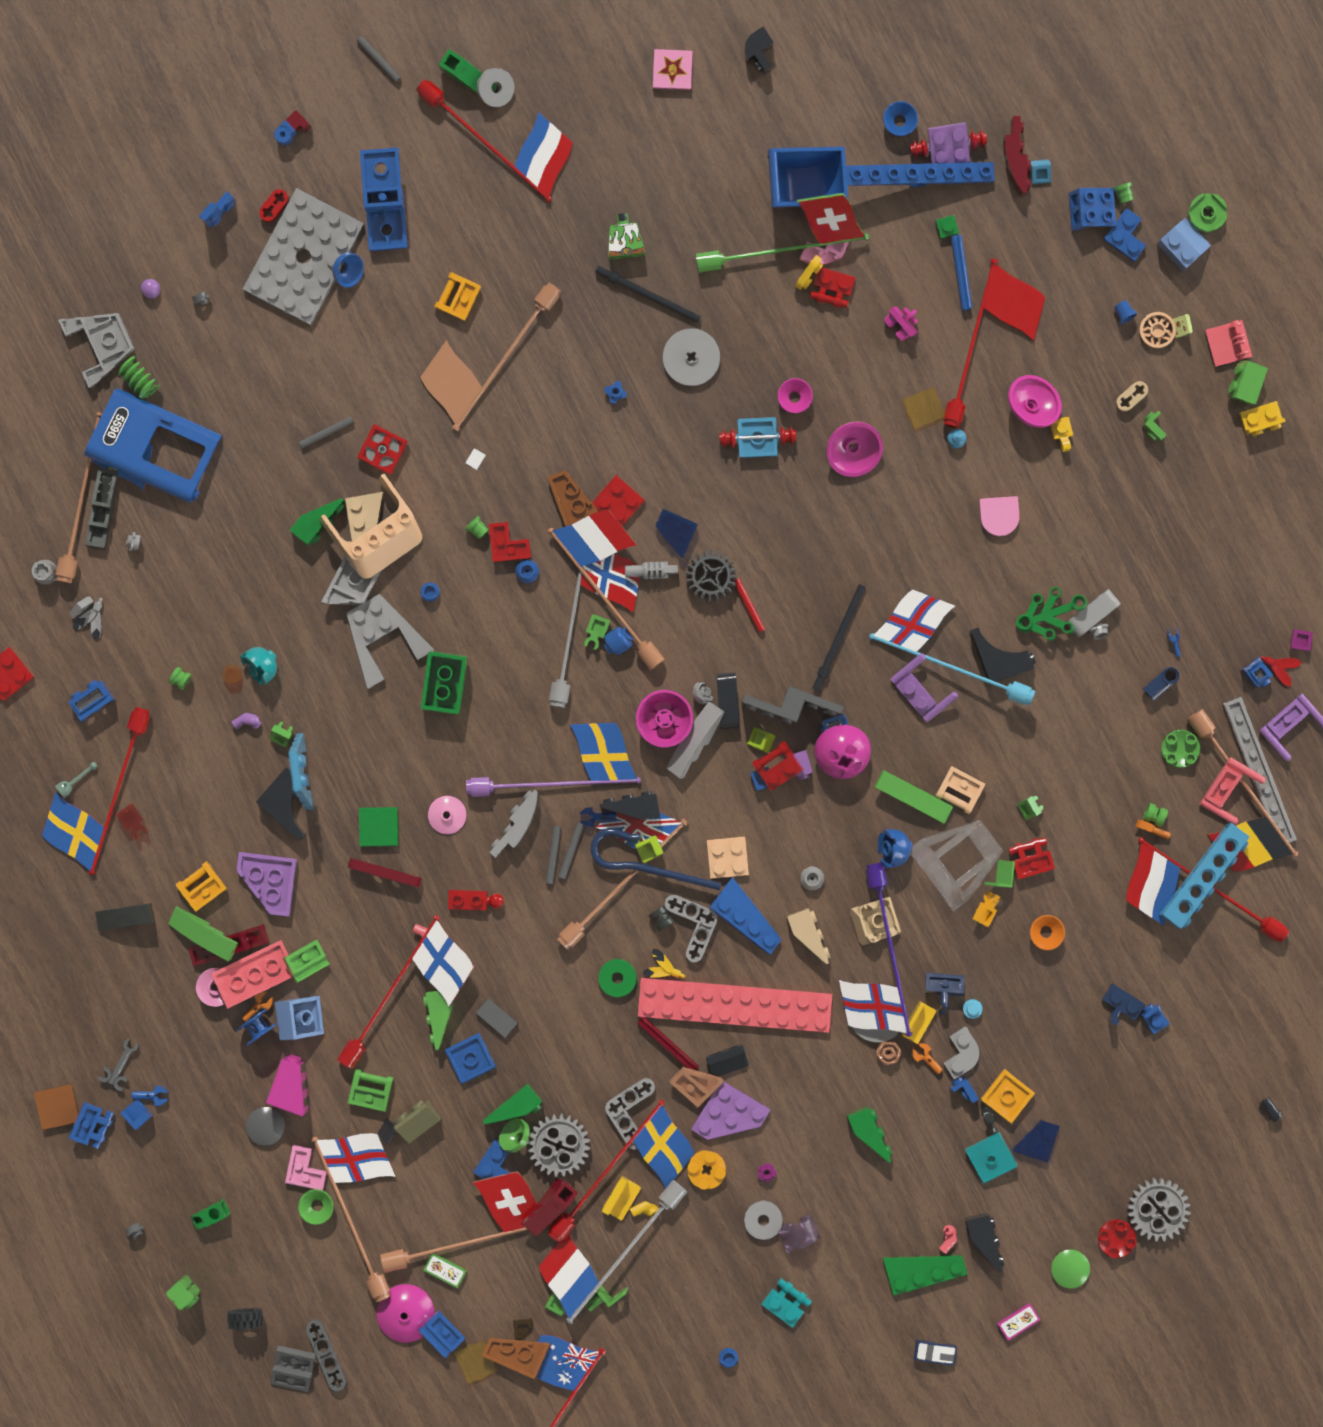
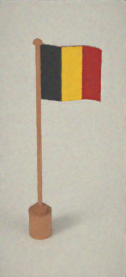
(1265, 838)

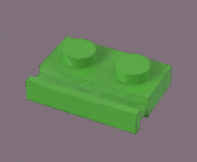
(306, 961)

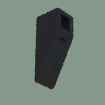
(639, 807)
(980, 1231)

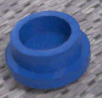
(429, 592)
(728, 1357)

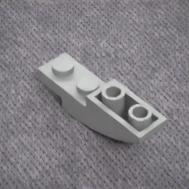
(522, 818)

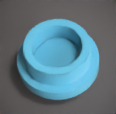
(972, 1008)

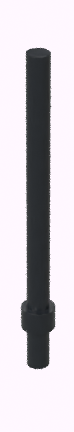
(614, 277)
(823, 671)

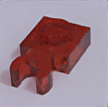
(130, 819)

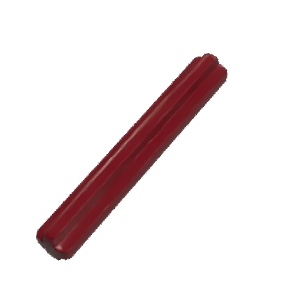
(667, 1044)

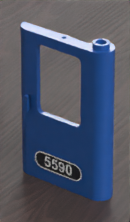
(125, 435)

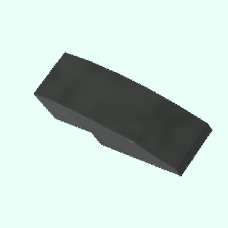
(124, 916)

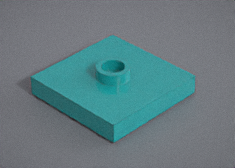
(991, 1157)

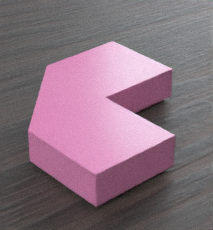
(829, 254)

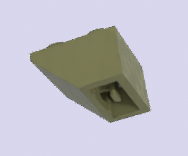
(417, 1122)

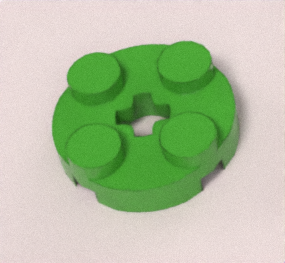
(1218, 213)

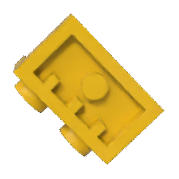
(1261, 418)

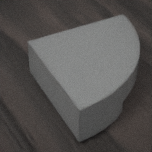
(80, 607)

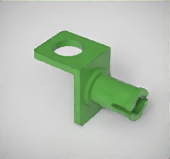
(603, 1296)

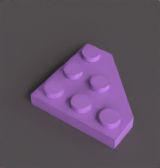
(269, 879)
(729, 1113)

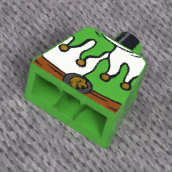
(625, 239)

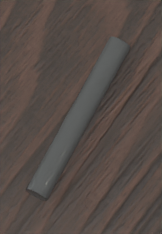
(378, 59)
(326, 432)
(571, 850)
(553, 854)

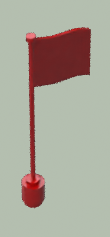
(1011, 303)

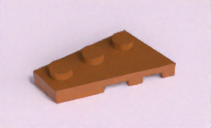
(570, 498)
(517, 1354)

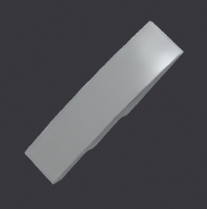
(700, 735)

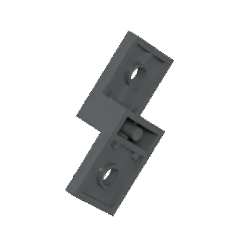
(792, 705)

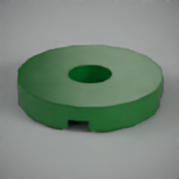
(617, 989)

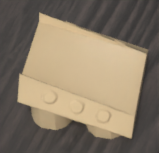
(870, 923)

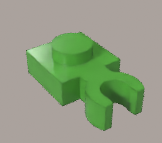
(597, 628)

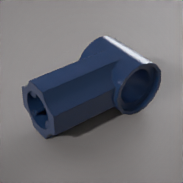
(1160, 684)

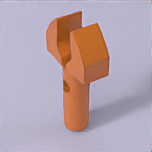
(1152, 829)
(257, 1006)
(927, 1058)

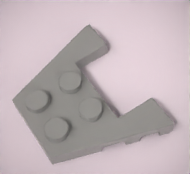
(108, 341)

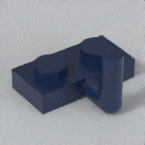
(944, 985)
(1123, 1003)

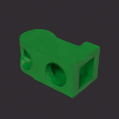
(210, 1214)

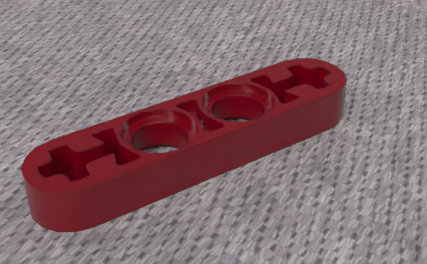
(384, 872)

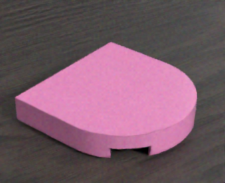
(999, 515)

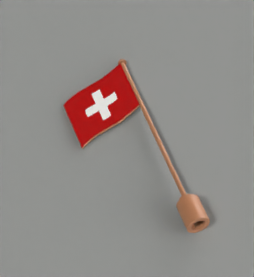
(508, 1202)

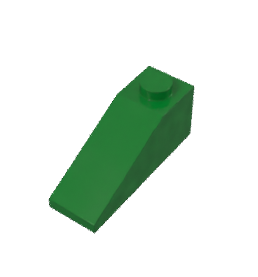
(519, 1104)

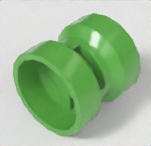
(1155, 815)

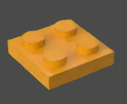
(1007, 1095)

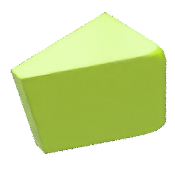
(761, 740)

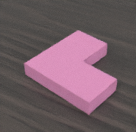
(299, 1171)

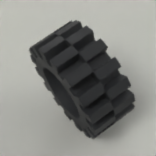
(245, 1318)

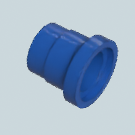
(1125, 312)

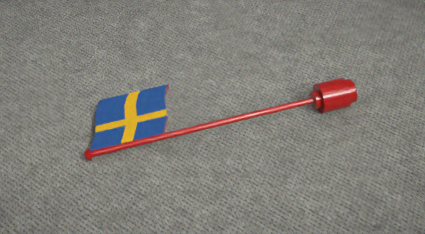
(76, 830)
(660, 1146)

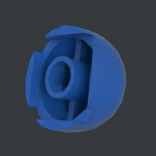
(894, 847)

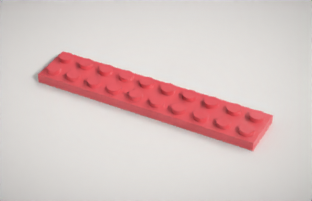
(735, 1005)

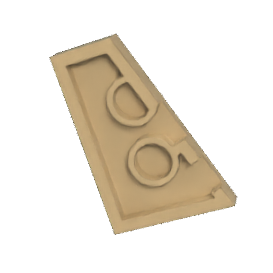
(363, 513)

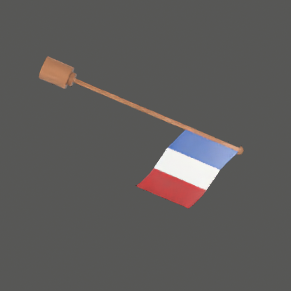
(593, 541)

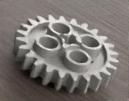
(552, 1162)
(1171, 1198)

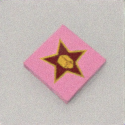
(672, 69)

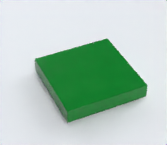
(378, 826)

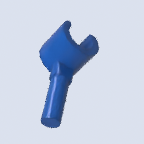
(1174, 639)

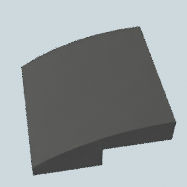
(293, 1368)

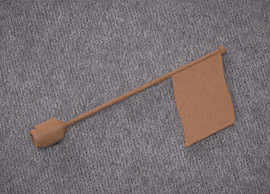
(455, 383)

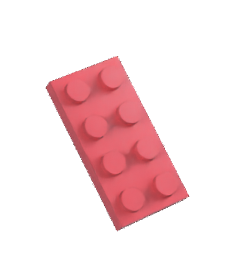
(252, 974)

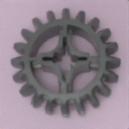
(725, 566)

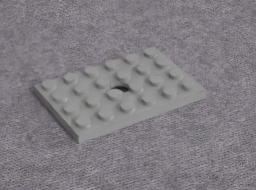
(297, 286)

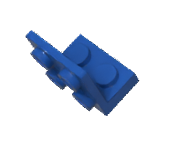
(1092, 208)

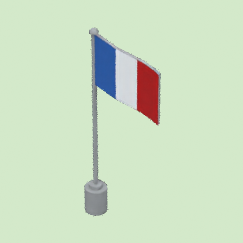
(572, 1275)

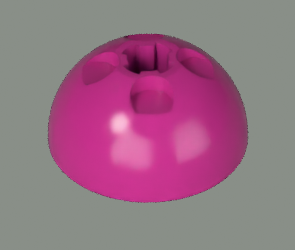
(678, 724)
(842, 743)

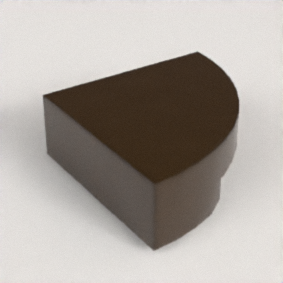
(522, 1327)

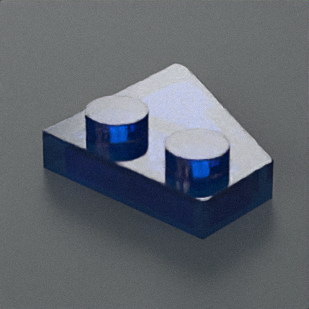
(1039, 1141)

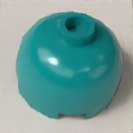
(260, 663)

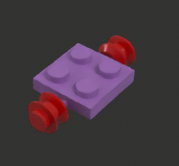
(948, 144)

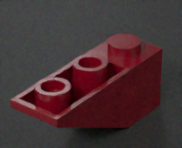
(550, 1206)

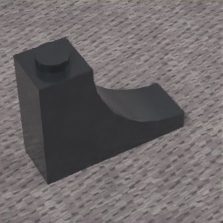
(999, 663)
(279, 801)

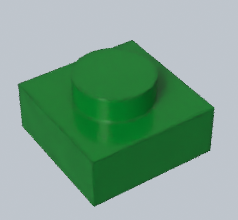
(947, 227)

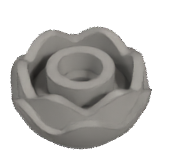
(701, 693)
(809, 872)

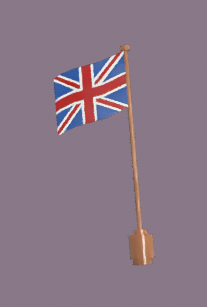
(664, 829)

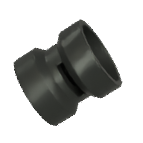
(661, 918)

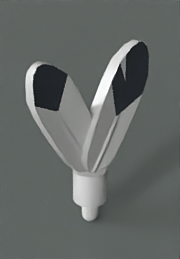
(93, 616)

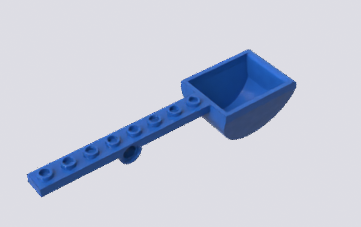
(823, 172)

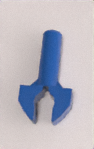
(151, 1095)

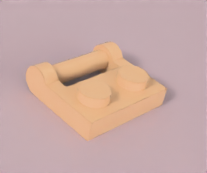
(962, 783)

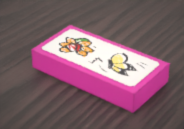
(1018, 1321)

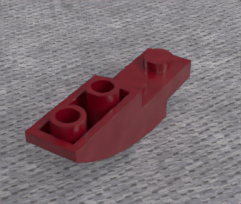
(1017, 163)

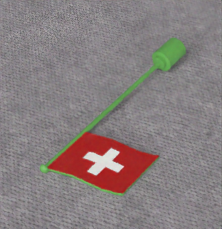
(829, 220)

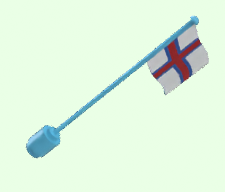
(915, 623)

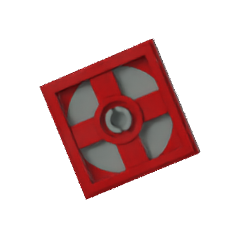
(382, 449)

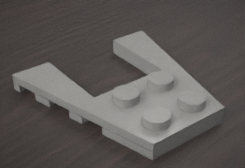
(371, 623)

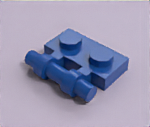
(86, 1122)

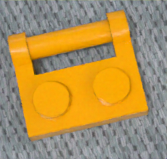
(463, 299)
(205, 891)

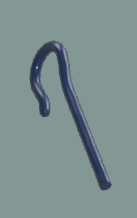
(639, 866)

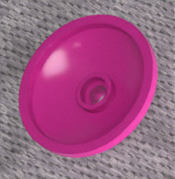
(1034, 401)
(861, 456)
(409, 1300)

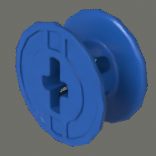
(256, 1027)

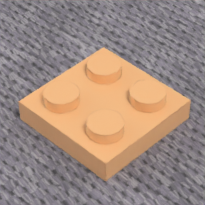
(727, 857)

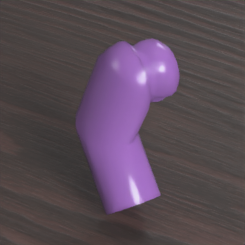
(247, 718)

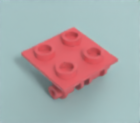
(1228, 343)

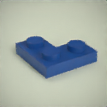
(212, 214)
(1121, 237)
(491, 1162)

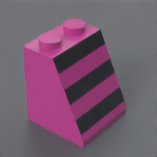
(290, 1086)

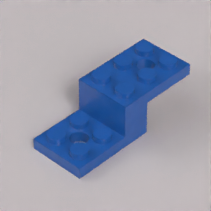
(383, 199)

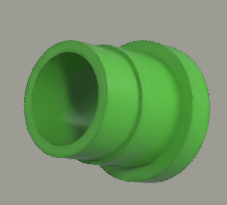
(1124, 192)
(476, 527)

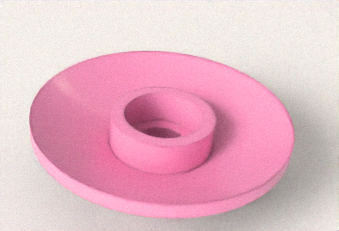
(457, 814)
(204, 990)

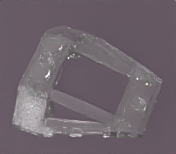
(939, 875)

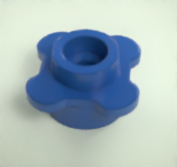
(620, 392)

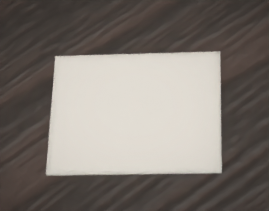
(475, 458)

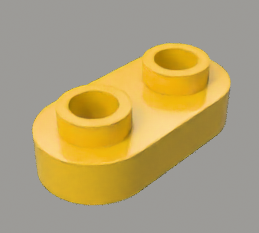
(814, 266)

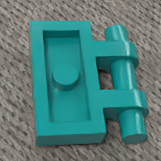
(784, 1308)

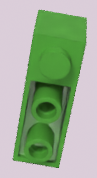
(438, 1016)

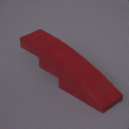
(246, 940)

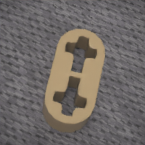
(1128, 393)

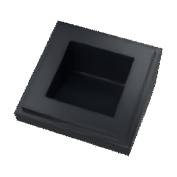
(387, 1131)

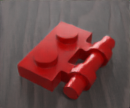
(835, 282)
(1034, 863)

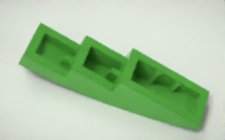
(913, 796)
(202, 934)

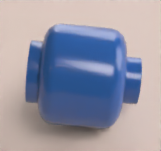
(618, 641)

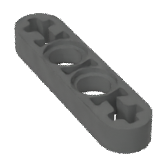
(324, 1355)

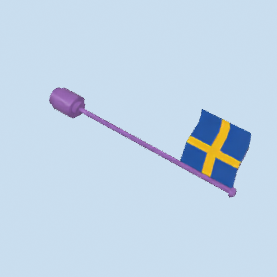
(601, 753)

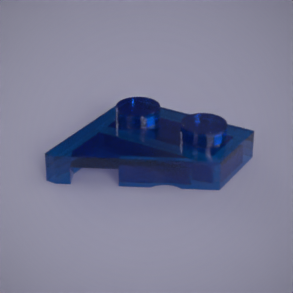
(676, 530)

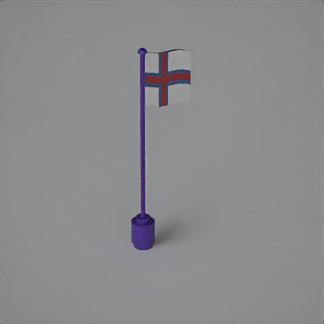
(876, 1004)

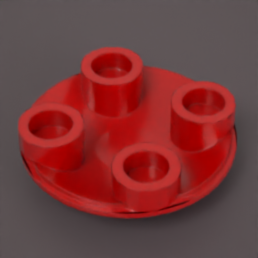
(1117, 1238)

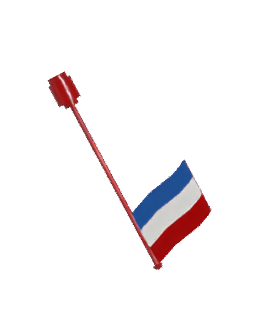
(540, 155)
(1156, 881)

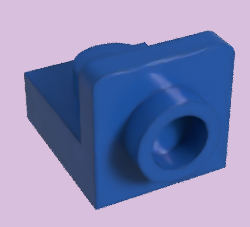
(1154, 1018)
(967, 1092)

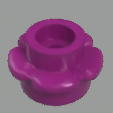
(766, 1167)

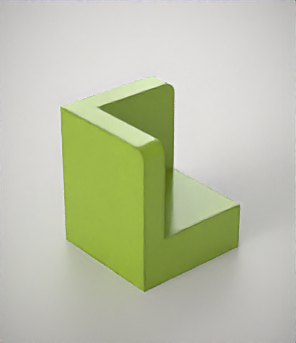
(649, 849)

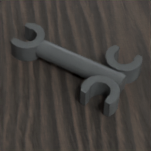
(113, 1077)

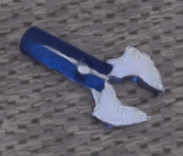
(596, 816)

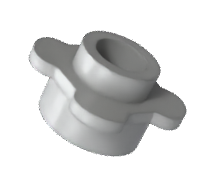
(133, 541)
(1099, 631)

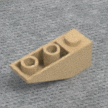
(804, 929)

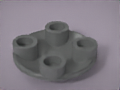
(265, 1126)

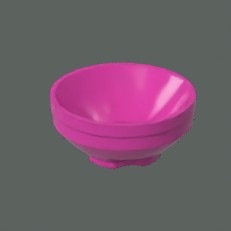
(799, 386)

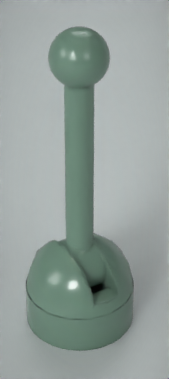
(66, 787)

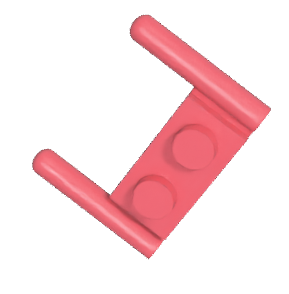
(1224, 785)

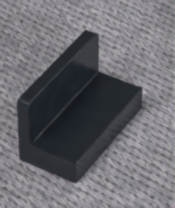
(727, 1060)

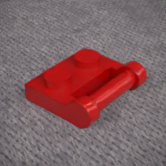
(780, 772)

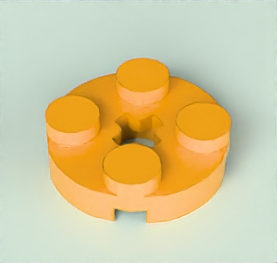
(716, 1174)

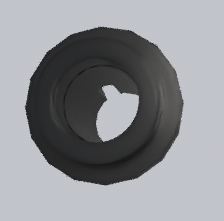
(1271, 1109)

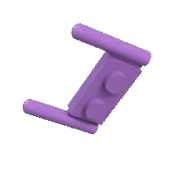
(917, 694)
(1286, 720)

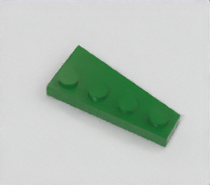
(921, 1271)

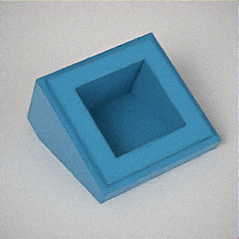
(1040, 171)

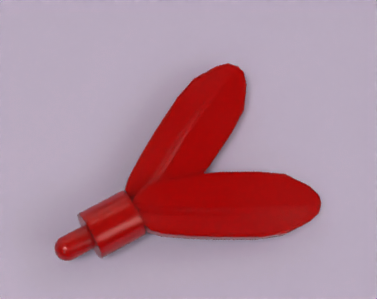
(1278, 667)

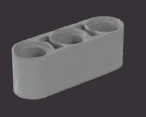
(1094, 613)

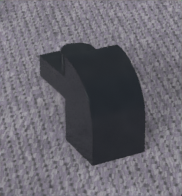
(755, 46)

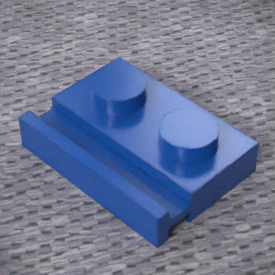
(441, 1333)

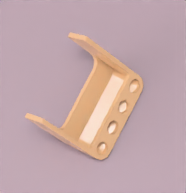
(383, 542)

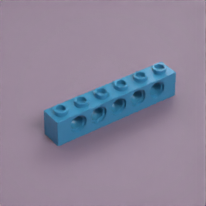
(1239, 842)

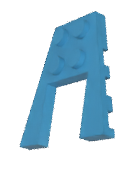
(297, 764)

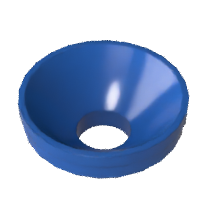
(902, 109)
(352, 272)

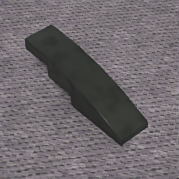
(102, 508)

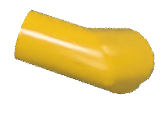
(644, 1207)

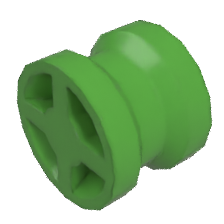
(180, 678)

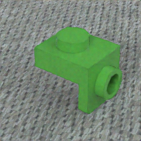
(1154, 432)

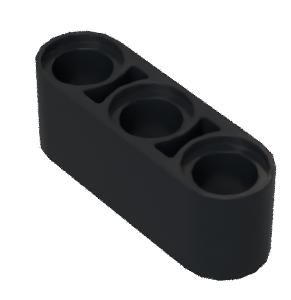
(728, 700)

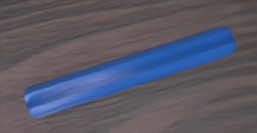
(961, 272)

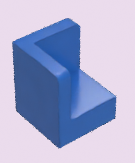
(136, 1114)

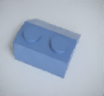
(1183, 244)
(299, 1018)

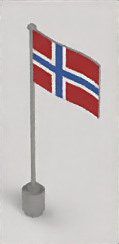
(611, 580)

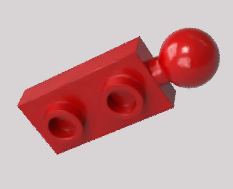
(473, 900)

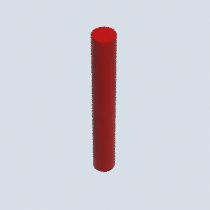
(749, 606)

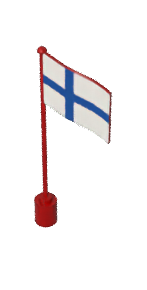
(441, 964)

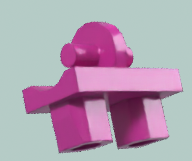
(907, 329)

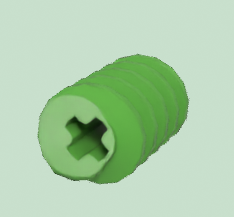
(137, 378)

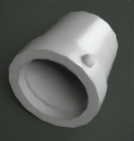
(44, 572)

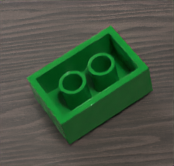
(444, 682)

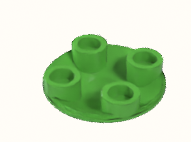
(1180, 748)
(1070, 1268)

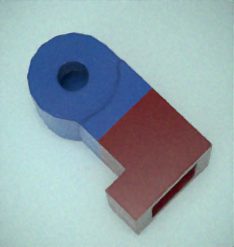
(290, 127)

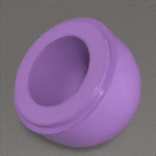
(150, 288)

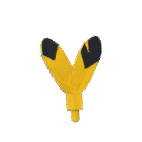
(666, 967)

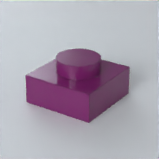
(1301, 640)

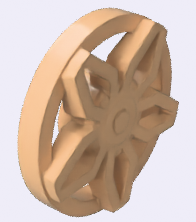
(1157, 330)

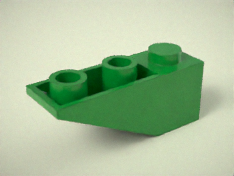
(461, 71)
(308, 525)
(866, 1129)

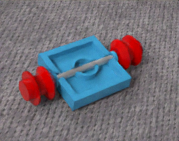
(757, 437)

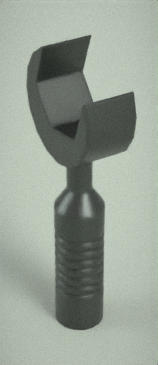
(989, 1119)

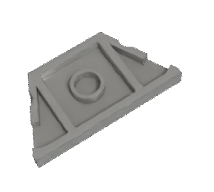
(348, 586)

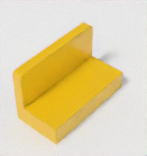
(919, 1021)
(621, 1198)

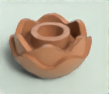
(891, 1058)

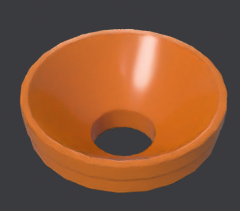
(1057, 934)

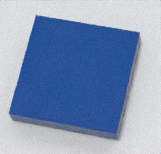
(470, 1058)

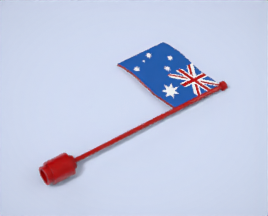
(551, 1367)

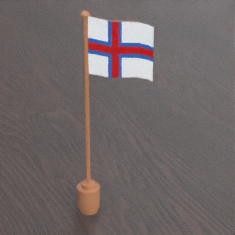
(356, 1160)

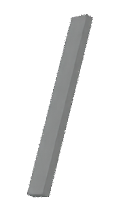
(1256, 761)

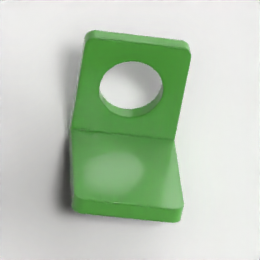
(1004, 874)

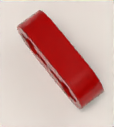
(269, 203)

